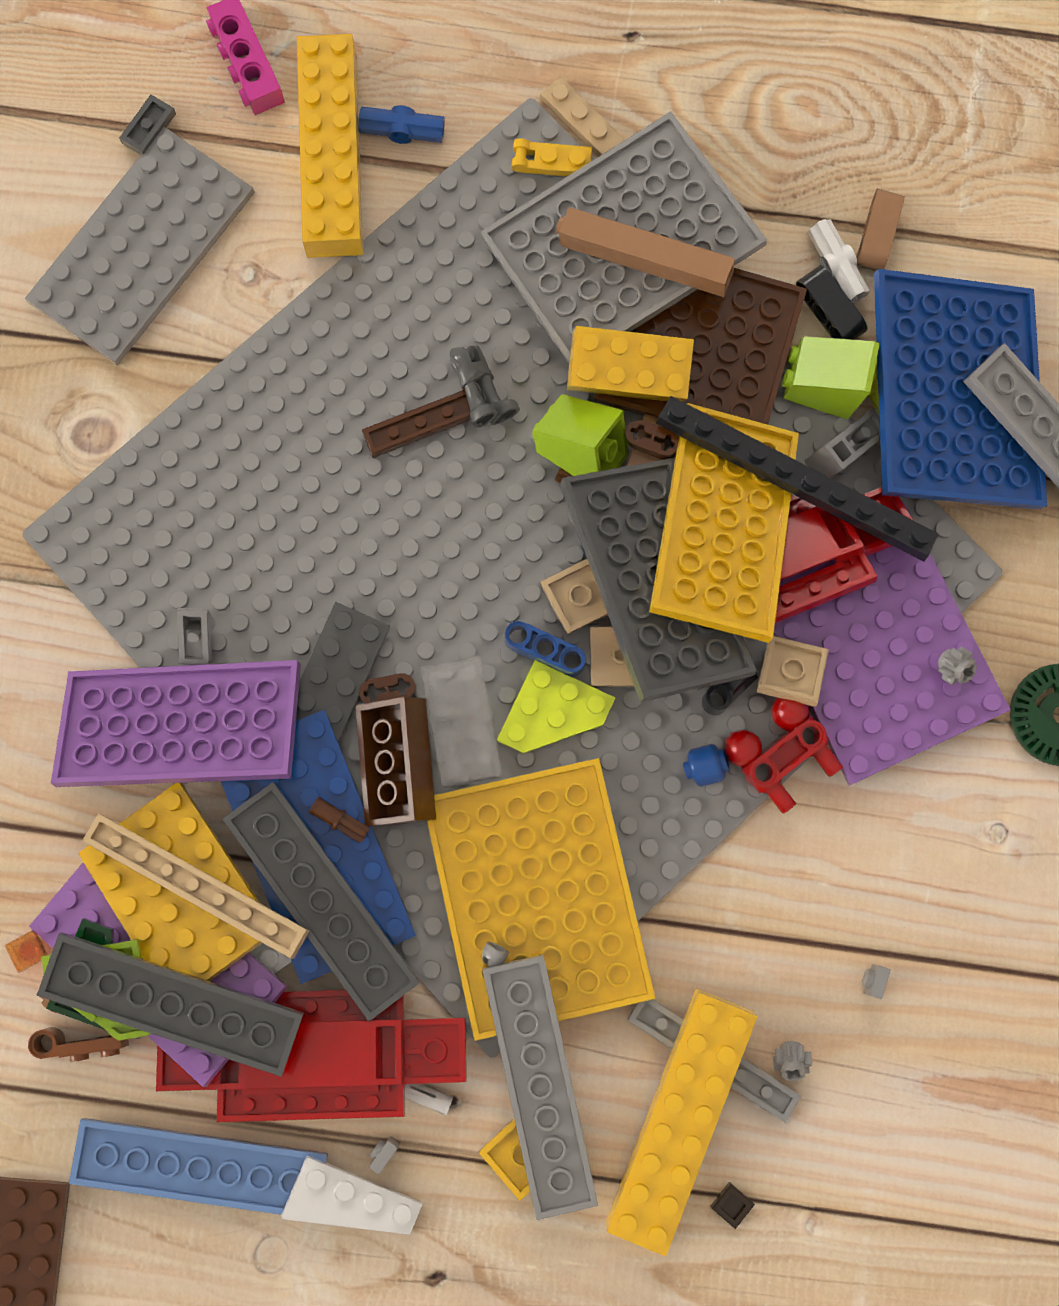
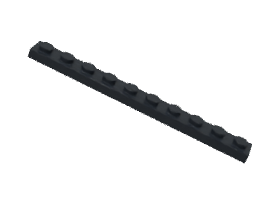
(797, 478)

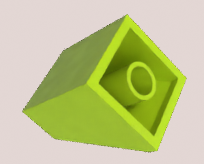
(830, 374)
(581, 436)

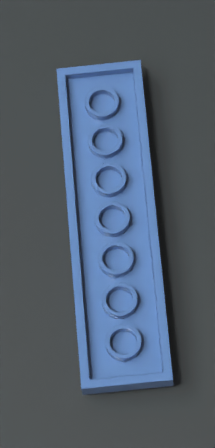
(186, 1166)

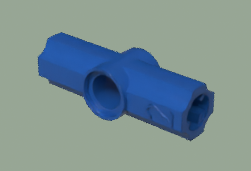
(401, 124)

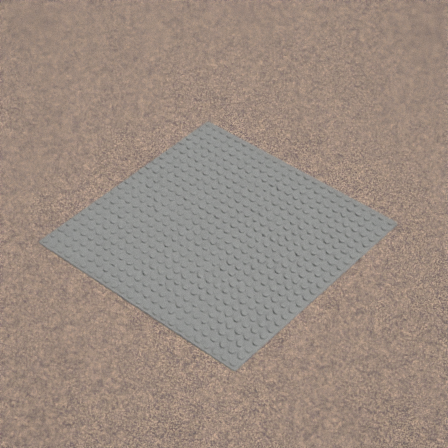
(273, 510)

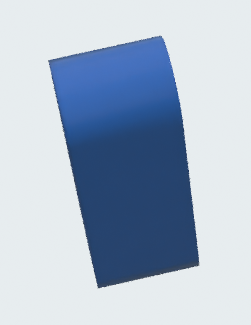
(536, 636)

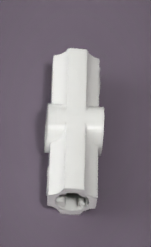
(838, 259)

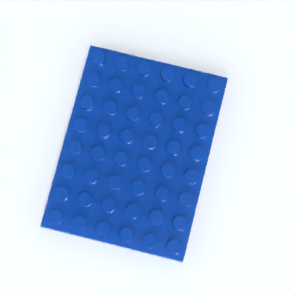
(932, 426)

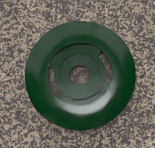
(1035, 725)

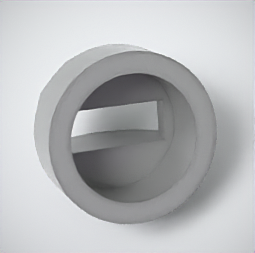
(494, 954)

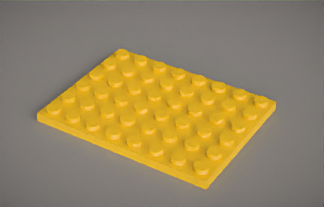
(540, 874)

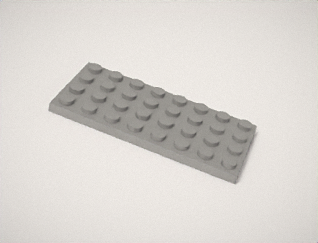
(140, 245)

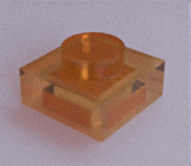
(26, 951)

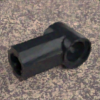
(729, 691)

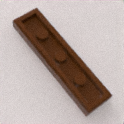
(417, 424)

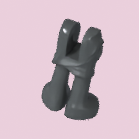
(472, 369)

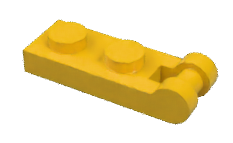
(549, 158)

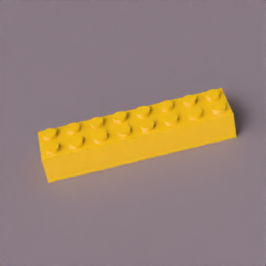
(329, 146)
(680, 1122)

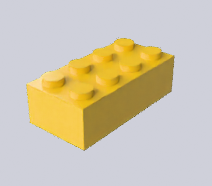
(629, 364)

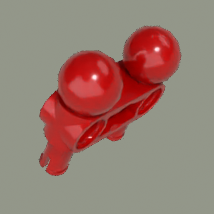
(784, 754)

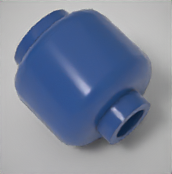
(706, 765)

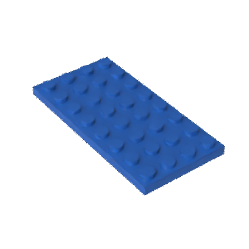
(323, 772)

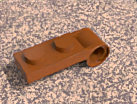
(77, 1050)

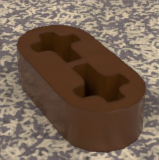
(654, 433)
(385, 683)

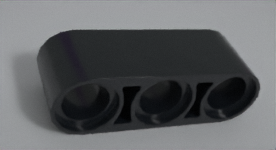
(832, 305)

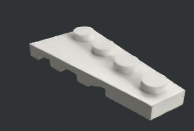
(347, 1200)

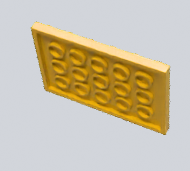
(167, 925)

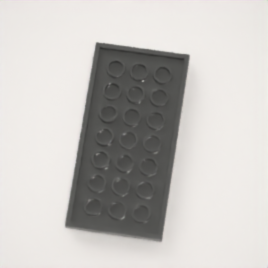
(621, 531)

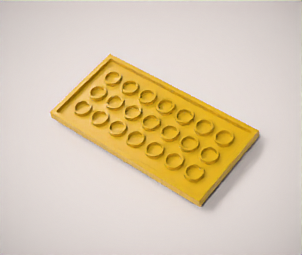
(723, 537)

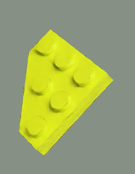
(552, 709)

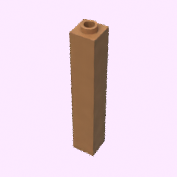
(645, 251)

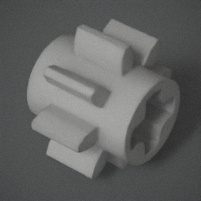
(957, 665)
(792, 1061)

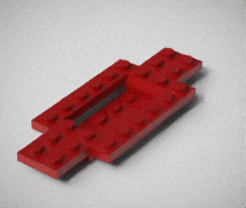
(819, 537)
(336, 1064)

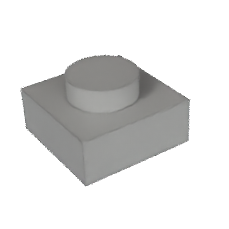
(875, 981)
(382, 1154)

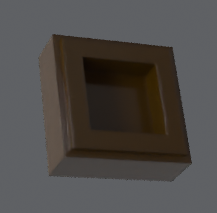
(732, 1205)

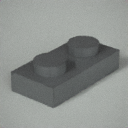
(147, 124)

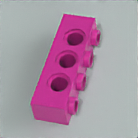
(230, 17)

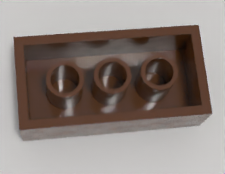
(395, 762)

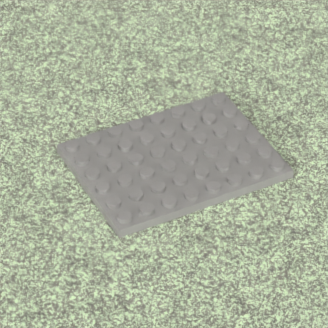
(647, 182)

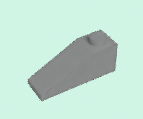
(846, 445)

